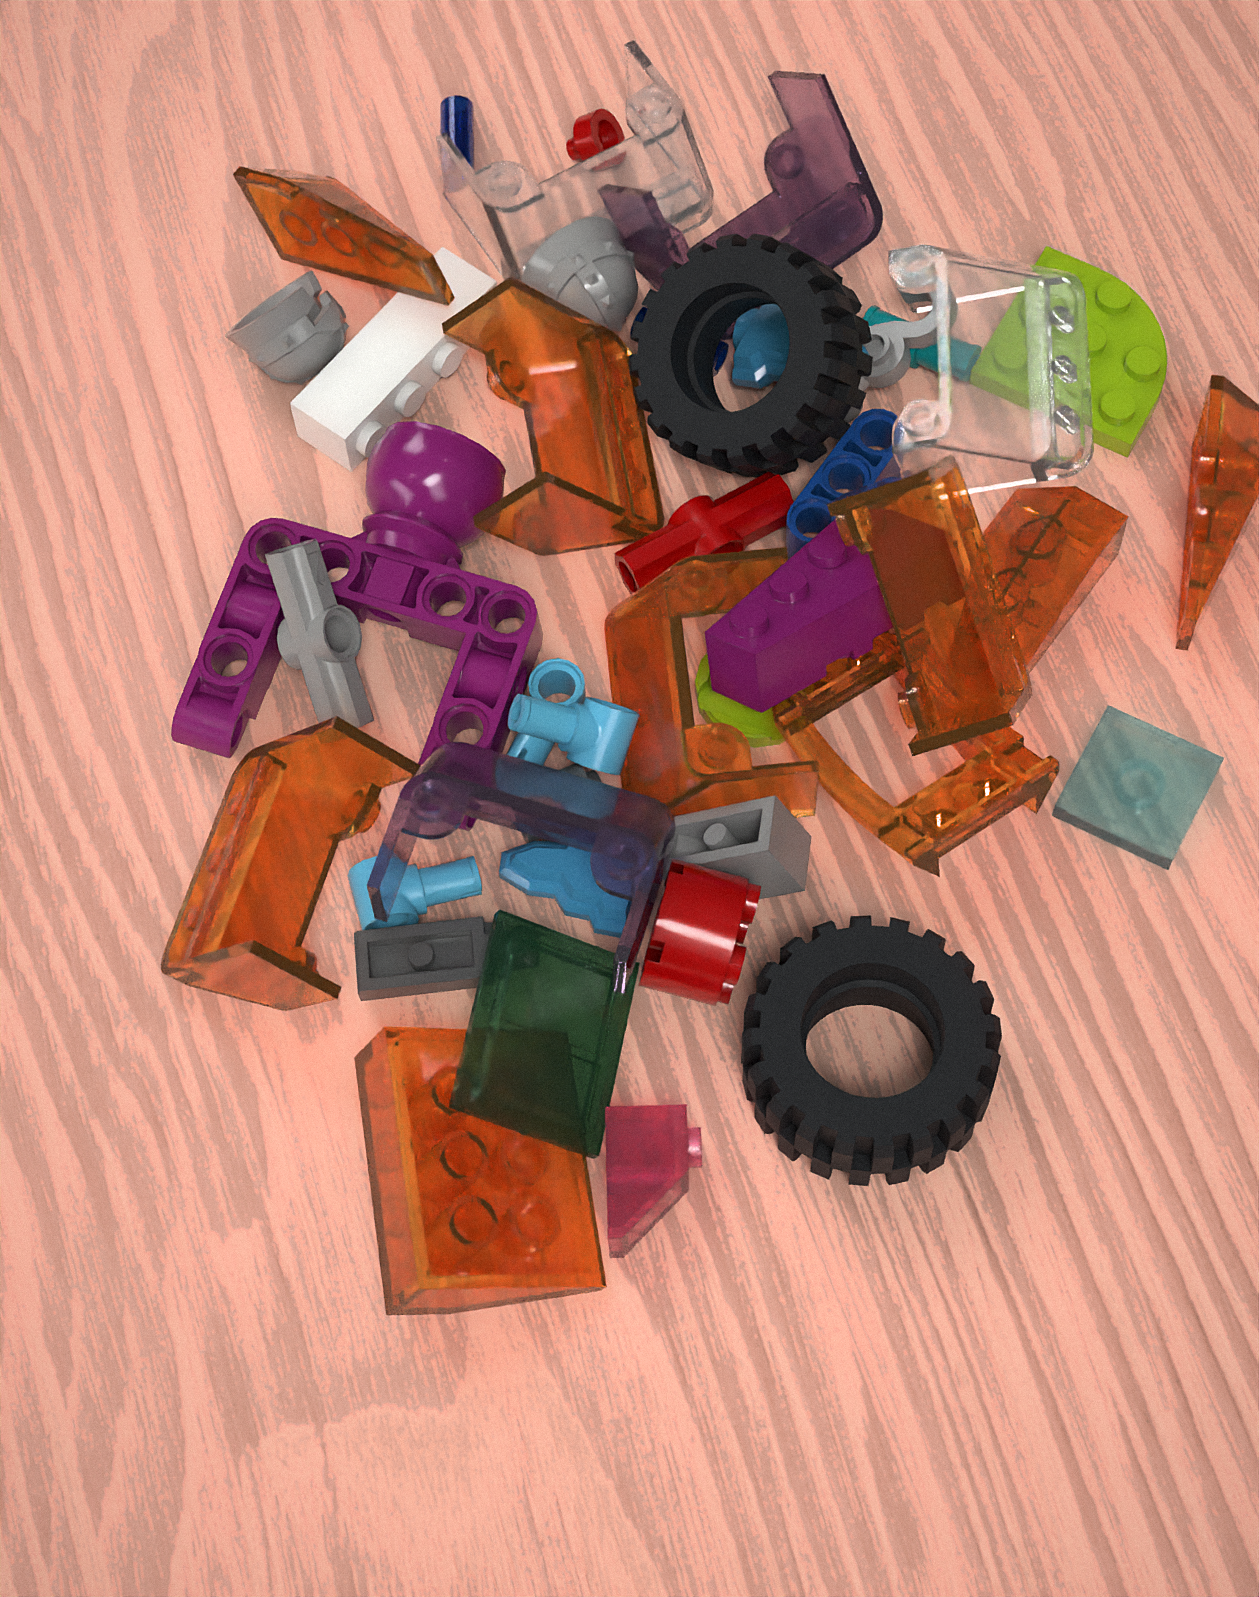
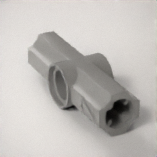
(318, 634)

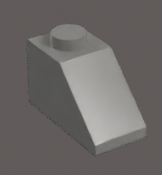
(747, 840)

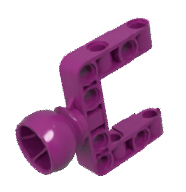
(401, 570)

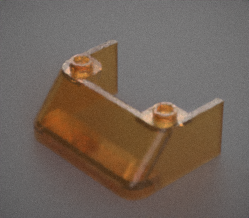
(581, 419)
(941, 602)
(648, 672)
(270, 861)

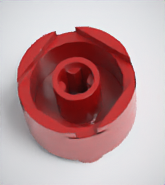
(696, 933)

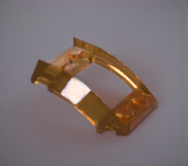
(946, 813)

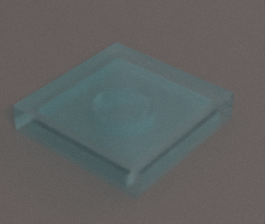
(1137, 787)

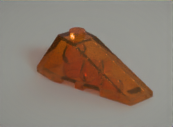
(336, 231)
(1219, 498)
(1049, 557)

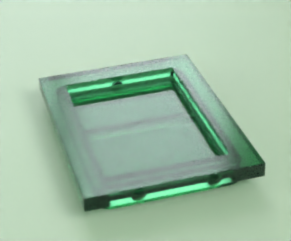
(543, 1036)

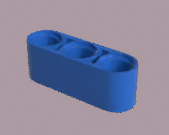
(846, 467)

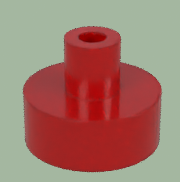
(594, 134)

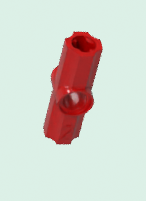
(707, 528)

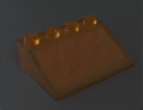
(460, 1203)

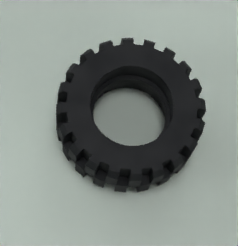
(683, 334)
(888, 971)

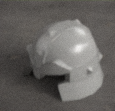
(587, 271)
(292, 331)

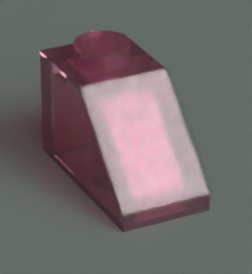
(646, 1168)

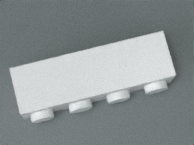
(386, 368)

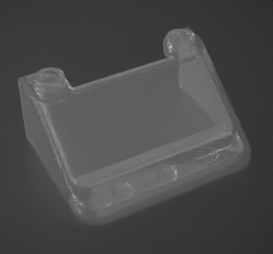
(1007, 369)

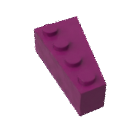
(797, 623)

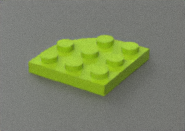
(1124, 353)

